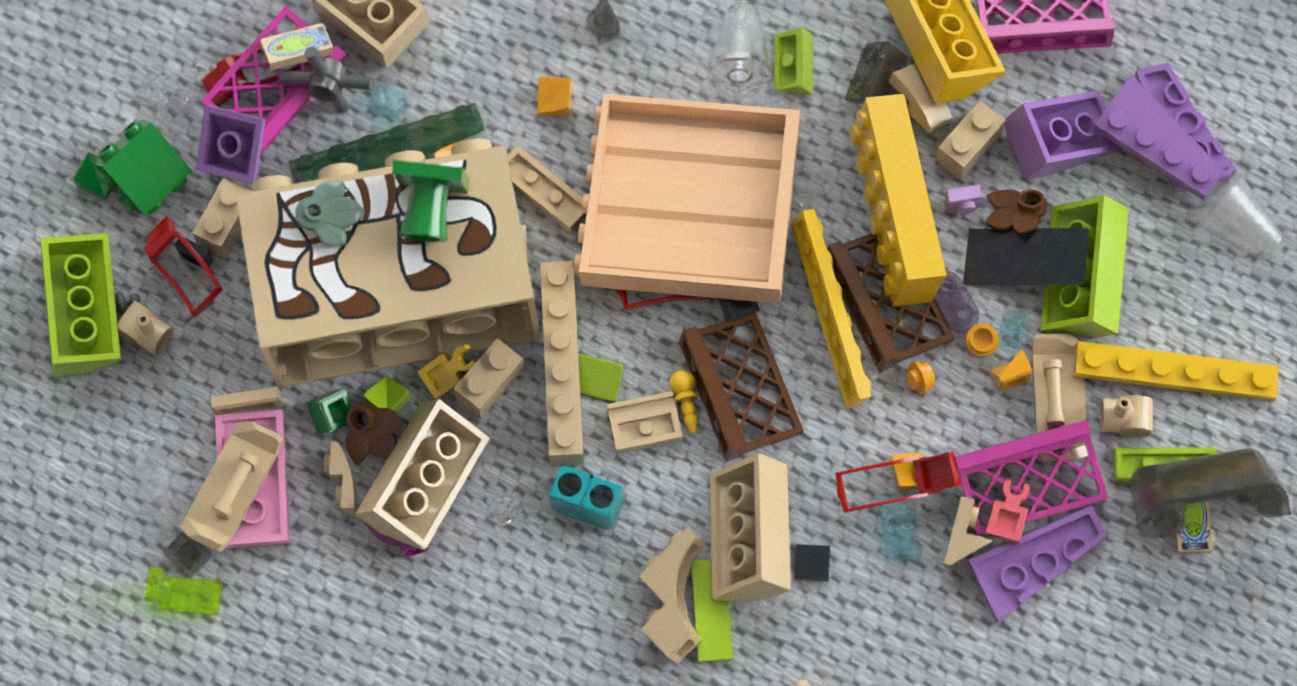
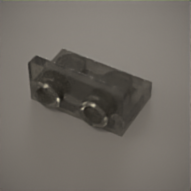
(874, 71)

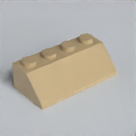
(423, 475)
(750, 530)

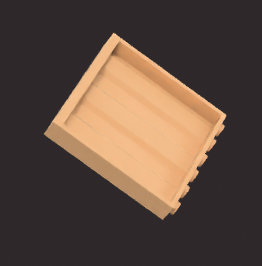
(689, 198)

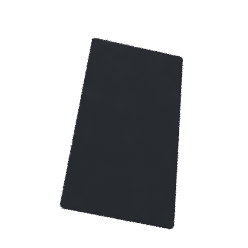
(1029, 258)

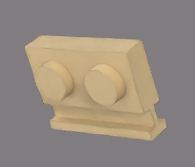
(644, 422)

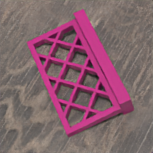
(1046, 32)
(289, 104)
(1031, 447)

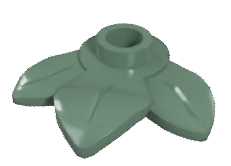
(334, 212)

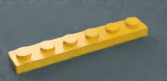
(830, 309)
(1175, 371)

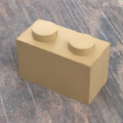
(970, 140)
(220, 222)
(489, 378)

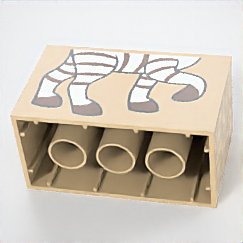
(384, 295)

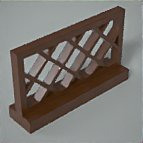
(866, 315)
(712, 387)

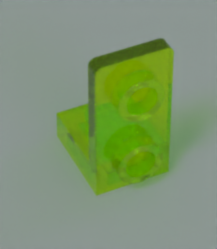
(182, 594)

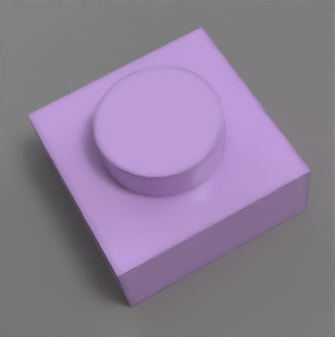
(963, 199)

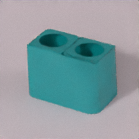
(569, 505)

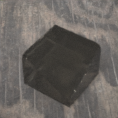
(603, 22)
(187, 555)

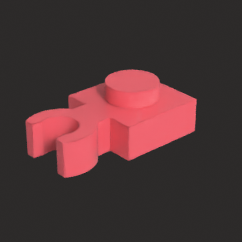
(1008, 518)

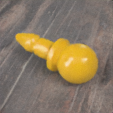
(683, 385)

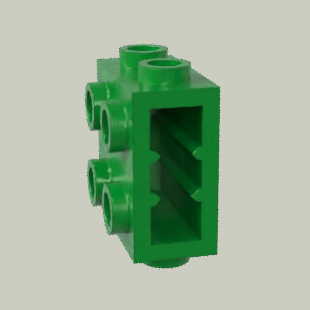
(141, 168)

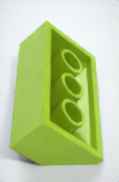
(79, 303)
(1096, 304)

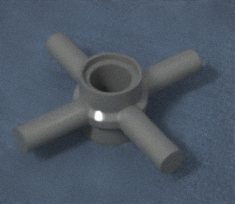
(327, 79)

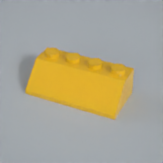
(947, 46)

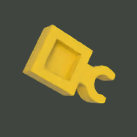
(445, 372)

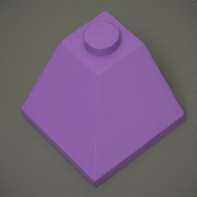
(230, 144)

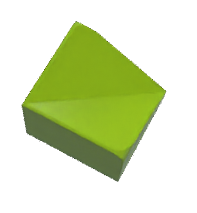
(387, 395)

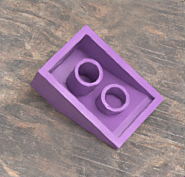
(1058, 134)

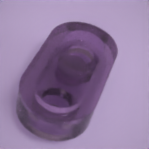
(957, 300)

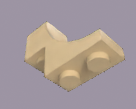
(667, 578)

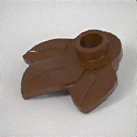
(1016, 210)
(375, 435)

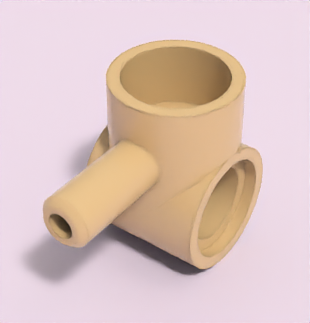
(144, 329)
(1127, 416)

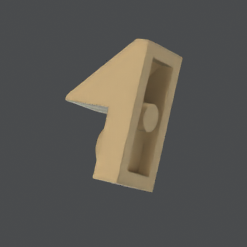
(961, 542)

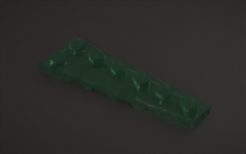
(371, 150)

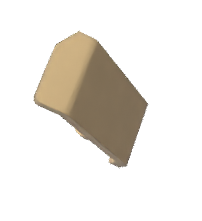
(1057, 394)
(231, 485)

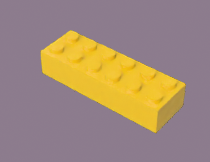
(897, 200)

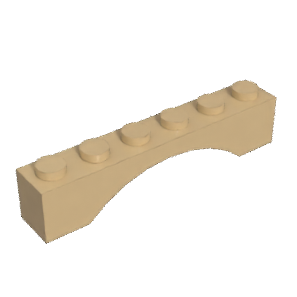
(561, 363)

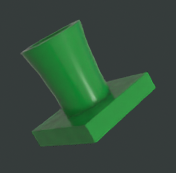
(428, 197)

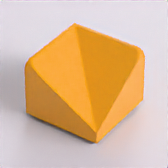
(554, 96)
(1012, 373)

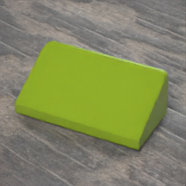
(793, 62)
(599, 378)

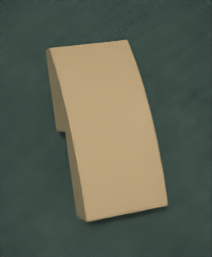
(922, 106)
(340, 472)

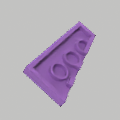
(1171, 95)
(1153, 136)
(1019, 571)

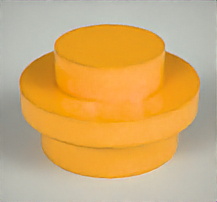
(982, 340)
(920, 377)

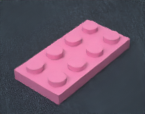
(268, 514)

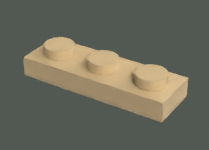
(545, 189)

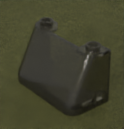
(1165, 488)

